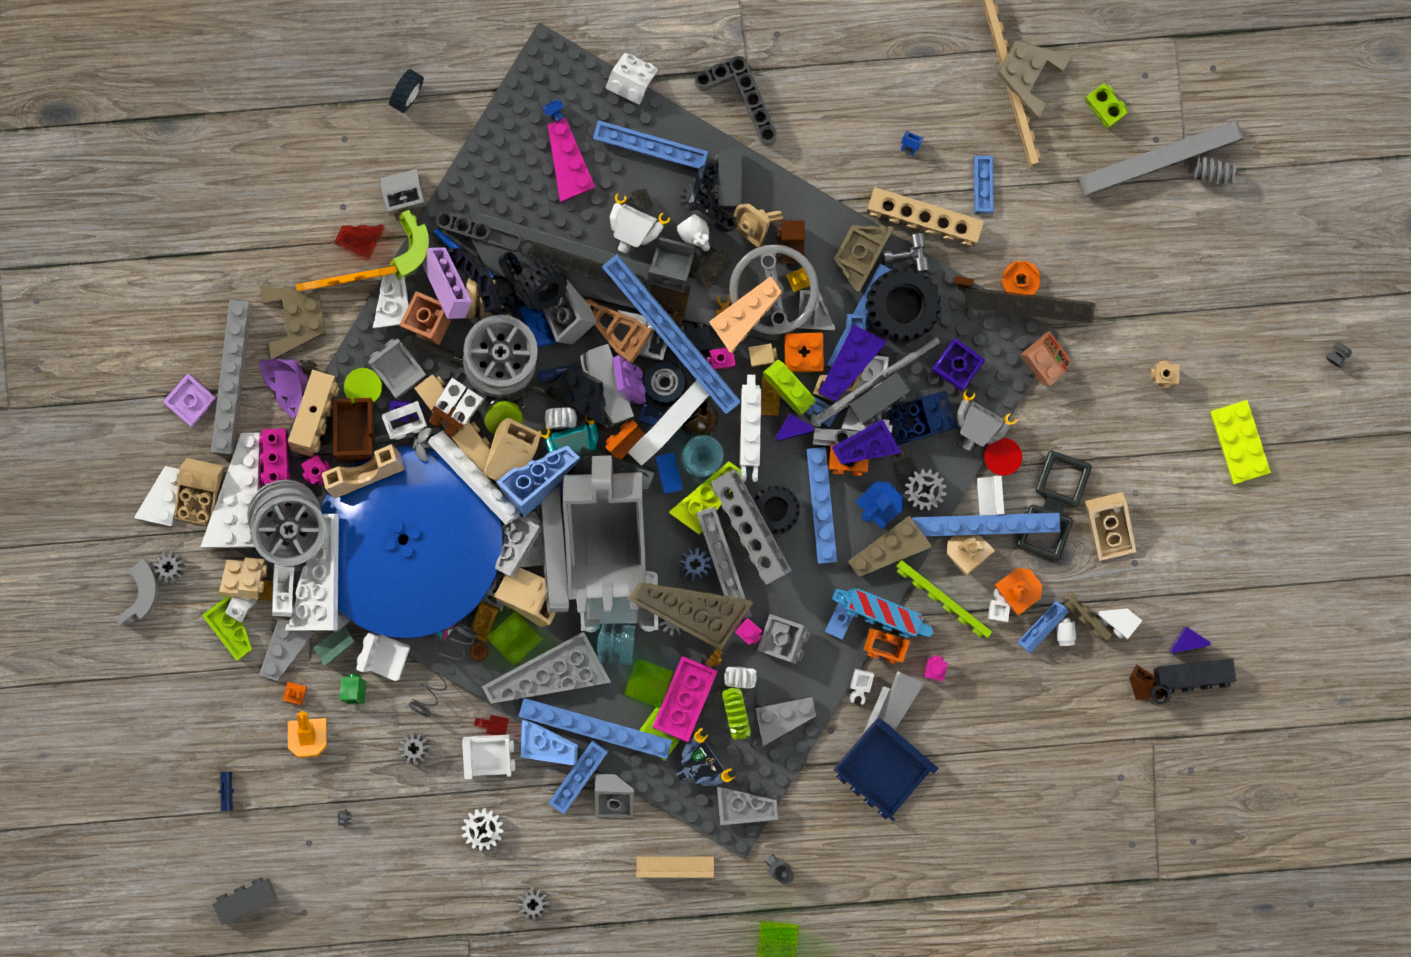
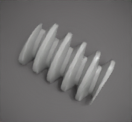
(1214, 171)

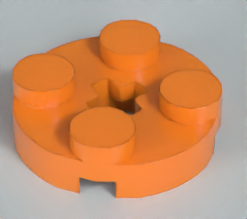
(1020, 269)

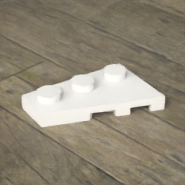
(161, 500)

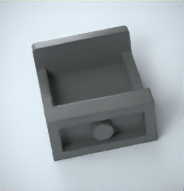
(671, 264)

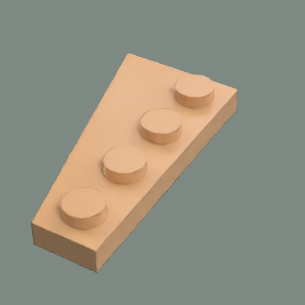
(743, 315)

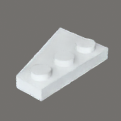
(392, 302)

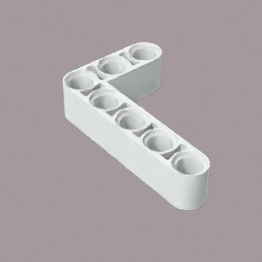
(669, 423)

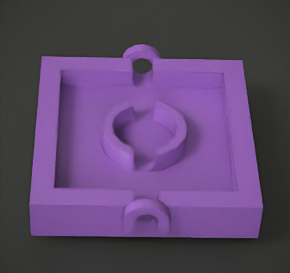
(629, 380)

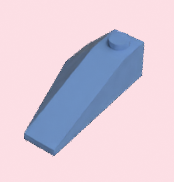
(533, 482)

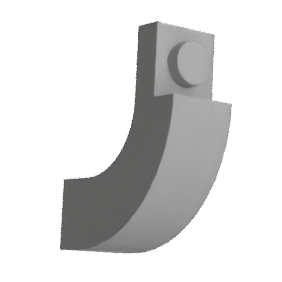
(147, 593)

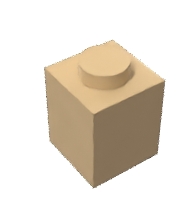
(762, 355)

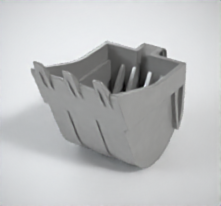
(604, 534)

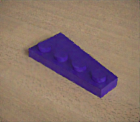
(852, 359)

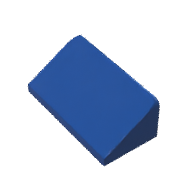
(669, 473)

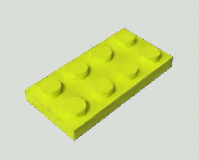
(1240, 442)

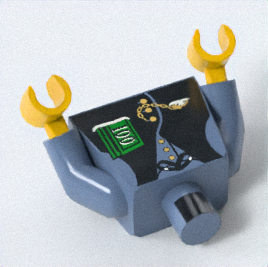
(702, 763)

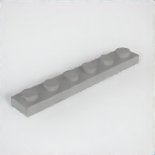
(721, 554)

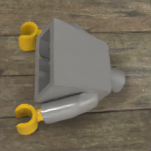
(980, 424)

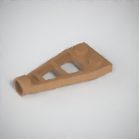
(633, 341)

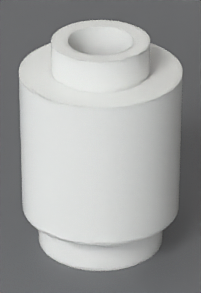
(1066, 632)

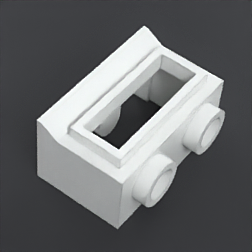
(400, 432)

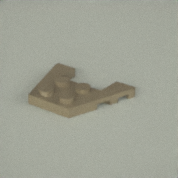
(1022, 69)
(302, 318)

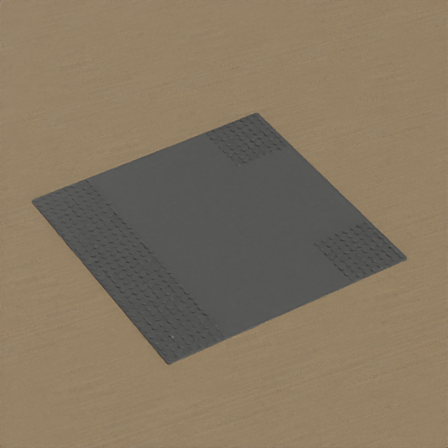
(512, 176)

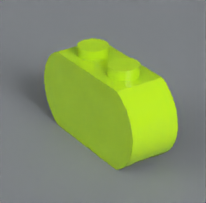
(789, 387)

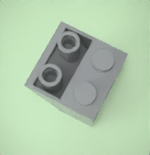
(402, 192)

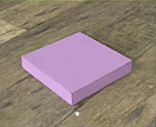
(190, 400)

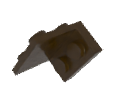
(672, 301)

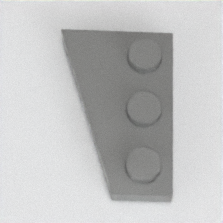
(783, 717)
(743, 807)

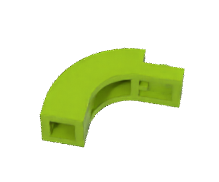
(418, 246)

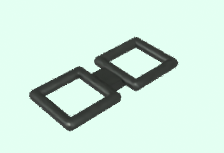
(1055, 504)

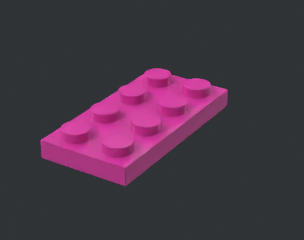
(684, 699)

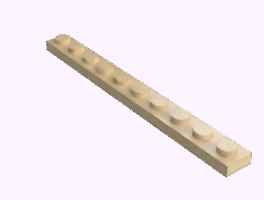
(1022, 118)

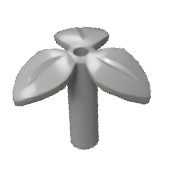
(420, 443)

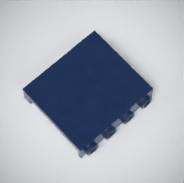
(883, 768)

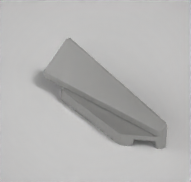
(896, 701)

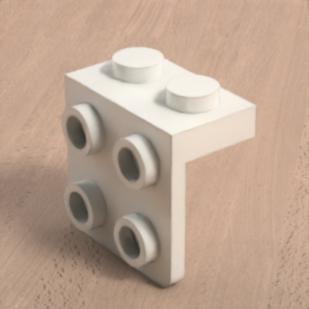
(631, 78)
(383, 656)

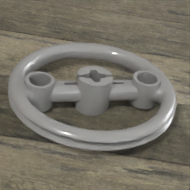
(772, 250)

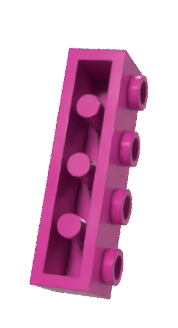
(275, 456)

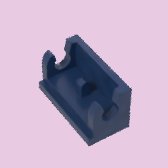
(651, 414)

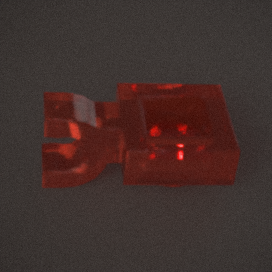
(495, 725)

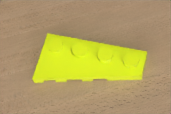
(700, 499)

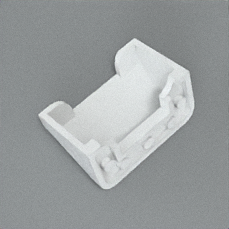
(621, 613)

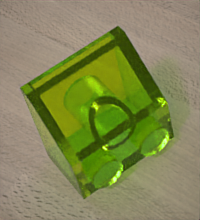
(514, 638)

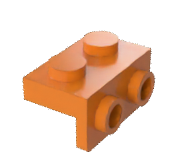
(624, 440)

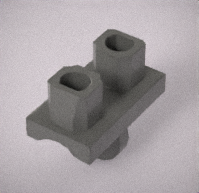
(780, 869)

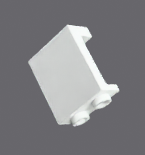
(487, 755)

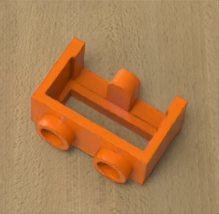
(902, 646)

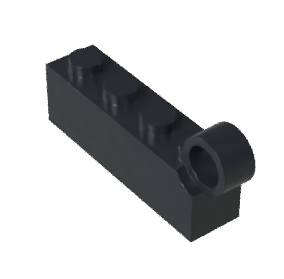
(1191, 676)

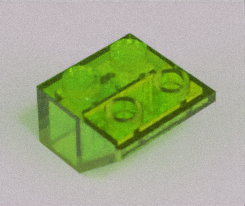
(777, 938)

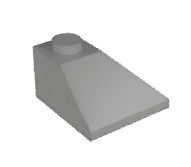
(613, 797)

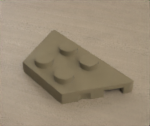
(860, 252)

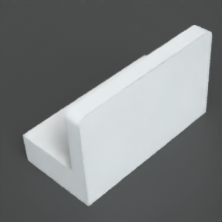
(990, 495)

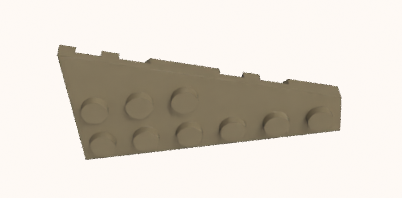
(698, 613)

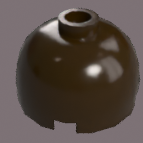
(701, 421)

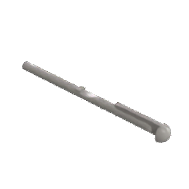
(816, 420)

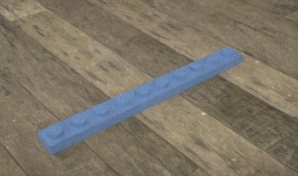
(671, 333)

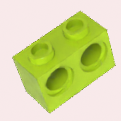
(1101, 109)

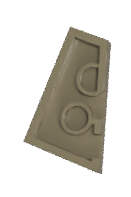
(1085, 618)

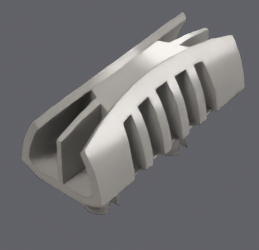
(599, 364)

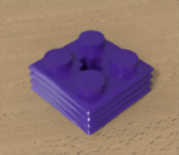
(970, 361)

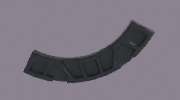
(477, 272)

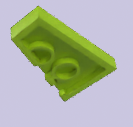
(228, 629)

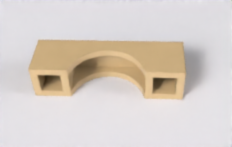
(345, 480)

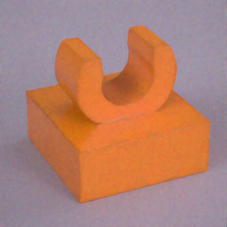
(294, 693)

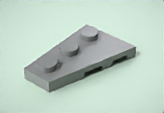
(518, 540)
(283, 650)

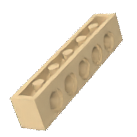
(972, 225)

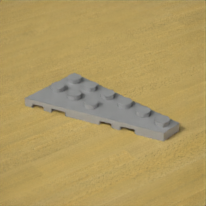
(557, 670)

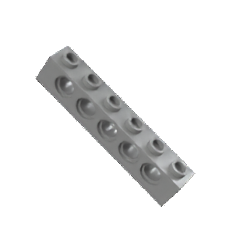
(760, 530)

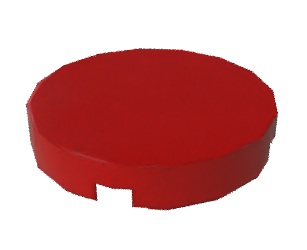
(1003, 457)

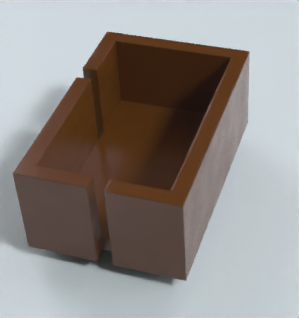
(353, 429)

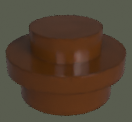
(479, 651)

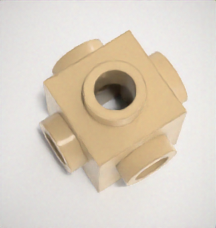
(1171, 372)

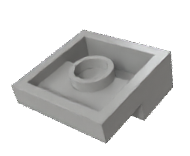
(783, 639)

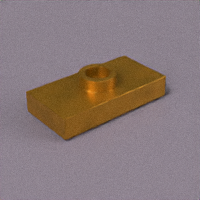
(769, 399)
(484, 620)

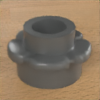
(344, 818)

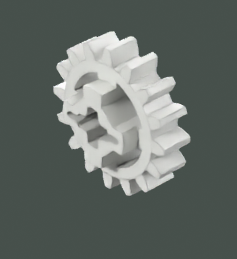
(490, 833)

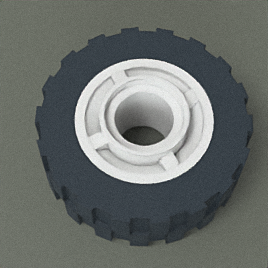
(406, 91)

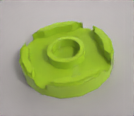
(363, 384)
(500, 412)

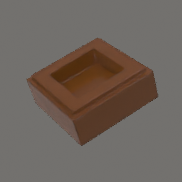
(962, 282)

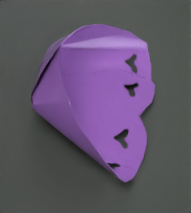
(289, 382)

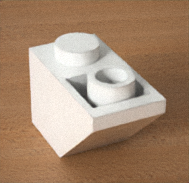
(1121, 620)

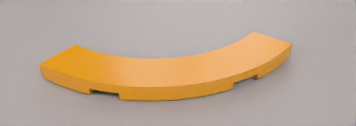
(346, 278)

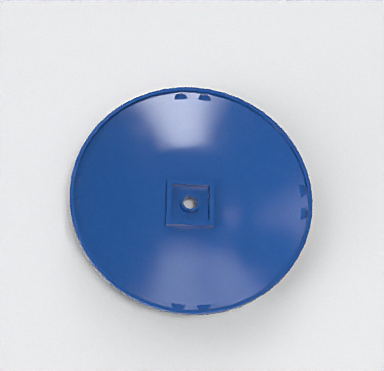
(438, 572)

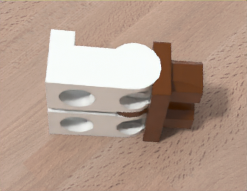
(455, 413)

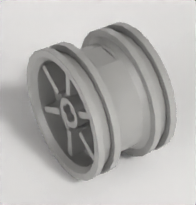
(485, 378)
(273, 498)

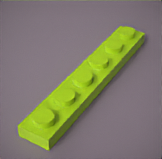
(949, 605)

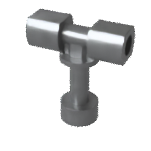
(916, 254)

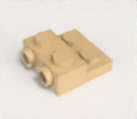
(243, 578)

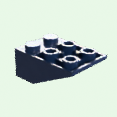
(922, 418)

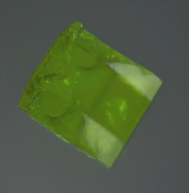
(648, 682)

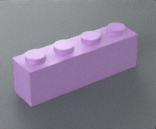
(446, 283)

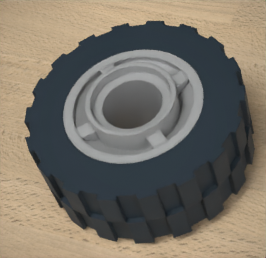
(661, 371)

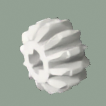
(560, 418)
(740, 677)

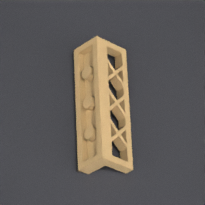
(675, 867)

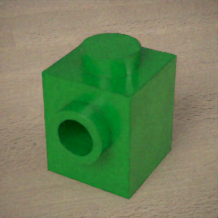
(352, 689)

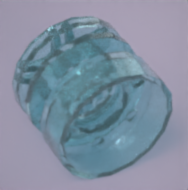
(713, 454)
(616, 644)

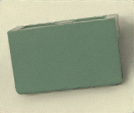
(334, 645)

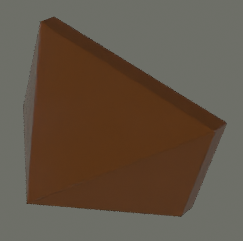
(1142, 683)

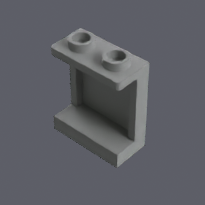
(397, 368)

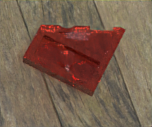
(359, 239)

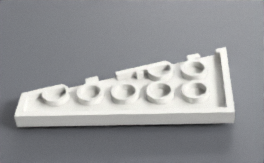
(229, 518)

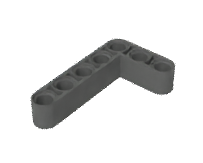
(746, 93)

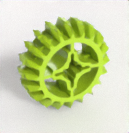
(736, 713)

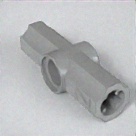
(828, 437)

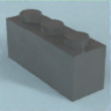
(729, 178)
(879, 399)
(244, 900)

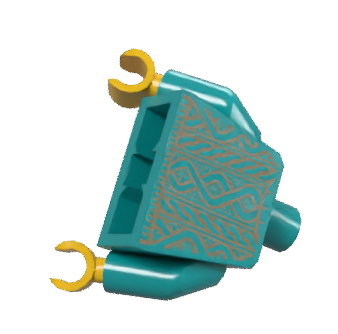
(574, 437)

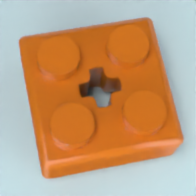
(813, 343)

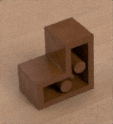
(793, 236)

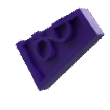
(867, 444)

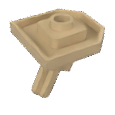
(754, 223)
(968, 551)

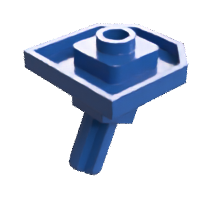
(880, 503)

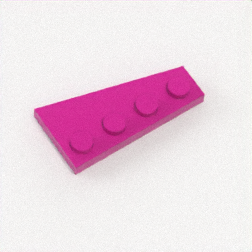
(569, 165)

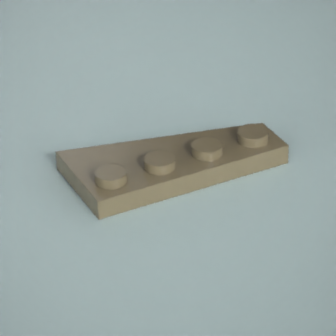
(893, 546)

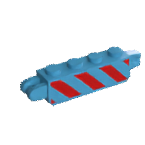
(882, 611)

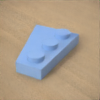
(545, 745)

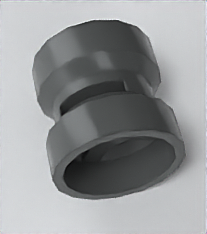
(1339, 354)

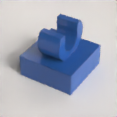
(553, 108)
(911, 140)

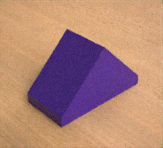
(792, 428)
(1188, 640)

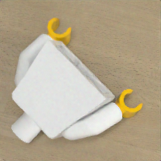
(633, 225)

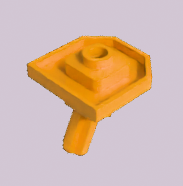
(307, 736)

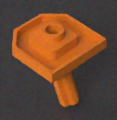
(1020, 589)

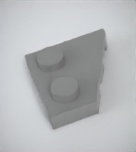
(819, 318)

